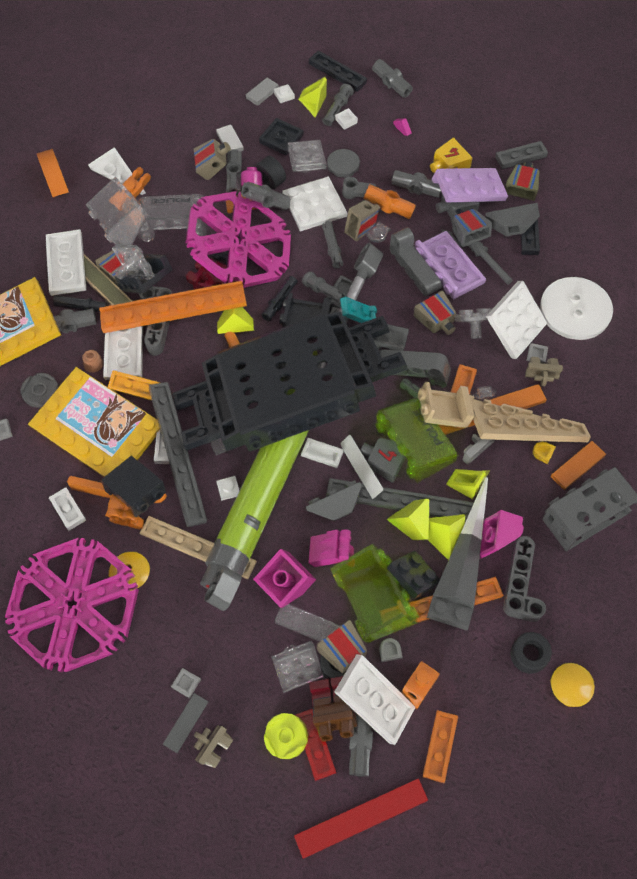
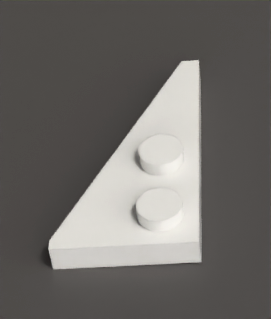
(112, 165)

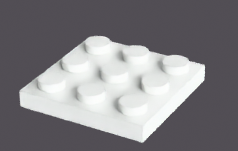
(315, 203)
(516, 319)

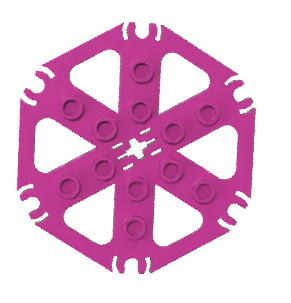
(227, 240)
(58, 611)

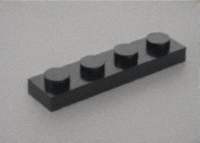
(337, 70)

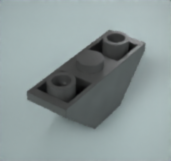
(514, 219)
(336, 503)

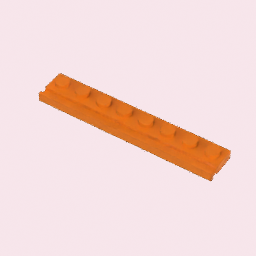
(172, 307)

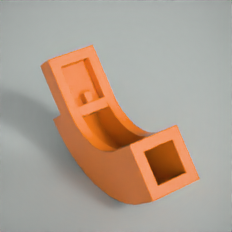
(52, 172)

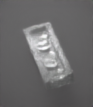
(305, 623)

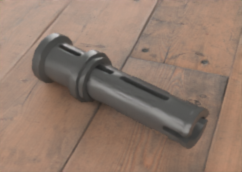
(341, 99)
(319, 285)

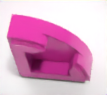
(403, 126)

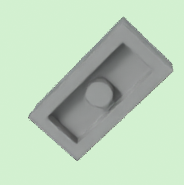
(475, 450)

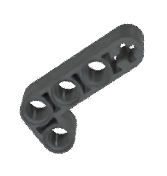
(415, 266)
(152, 334)
(424, 365)
(522, 577)

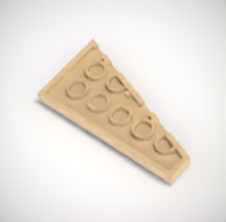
(516, 423)

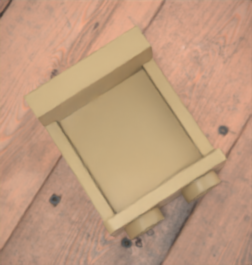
(446, 407)

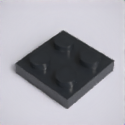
(279, 135)
(414, 574)

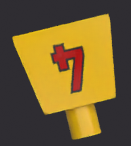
(451, 156)

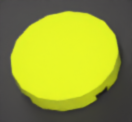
(286, 736)

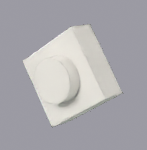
(284, 93)
(346, 118)
(228, 488)

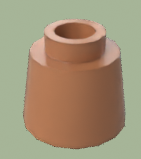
(92, 361)

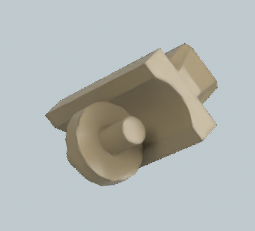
(543, 372)
(219, 737)

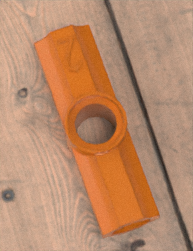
(389, 201)

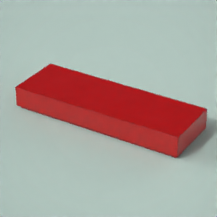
(316, 750)

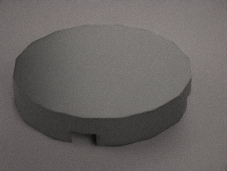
(343, 163)
(41, 394)

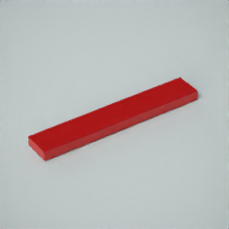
(360, 818)

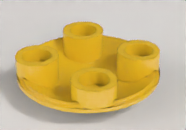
(572, 685)

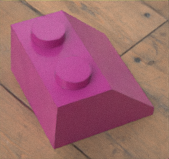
(500, 531)
(284, 578)

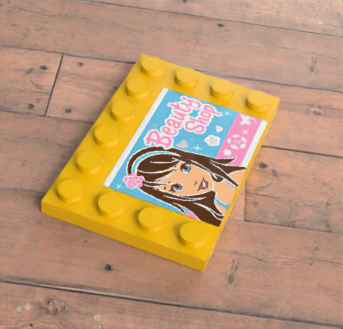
(24, 320)
(94, 423)

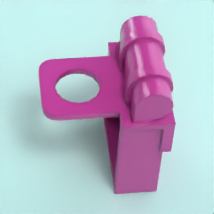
(330, 548)

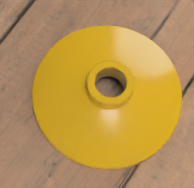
(139, 567)

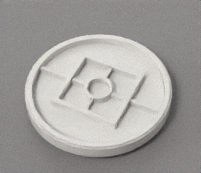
(576, 308)

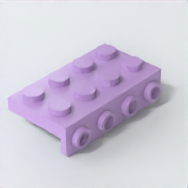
(470, 184)
(450, 264)

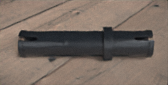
(78, 303)
(275, 303)

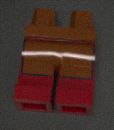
(330, 710)

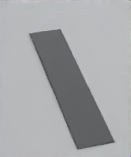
(185, 723)

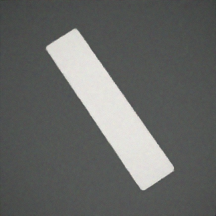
(361, 467)

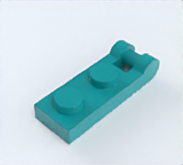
(356, 310)

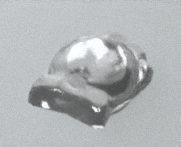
(378, 233)
(484, 392)

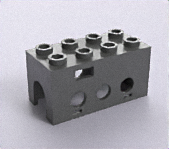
(567, 515)

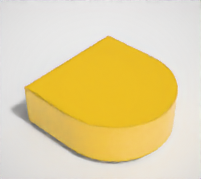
(543, 451)

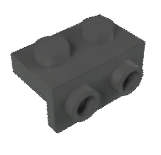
(394, 340)

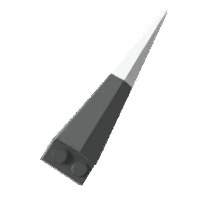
(456, 590)

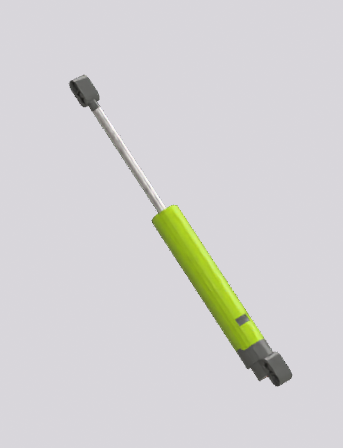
(262, 488)

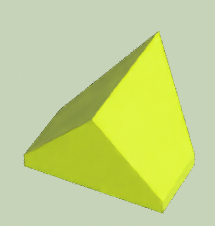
(314, 96)
(235, 321)
(467, 481)
(413, 519)
(444, 532)

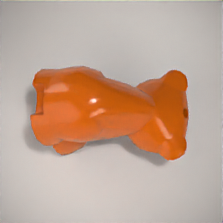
(122, 514)

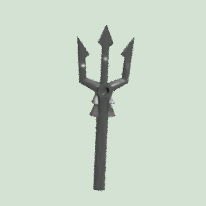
(481, 250)

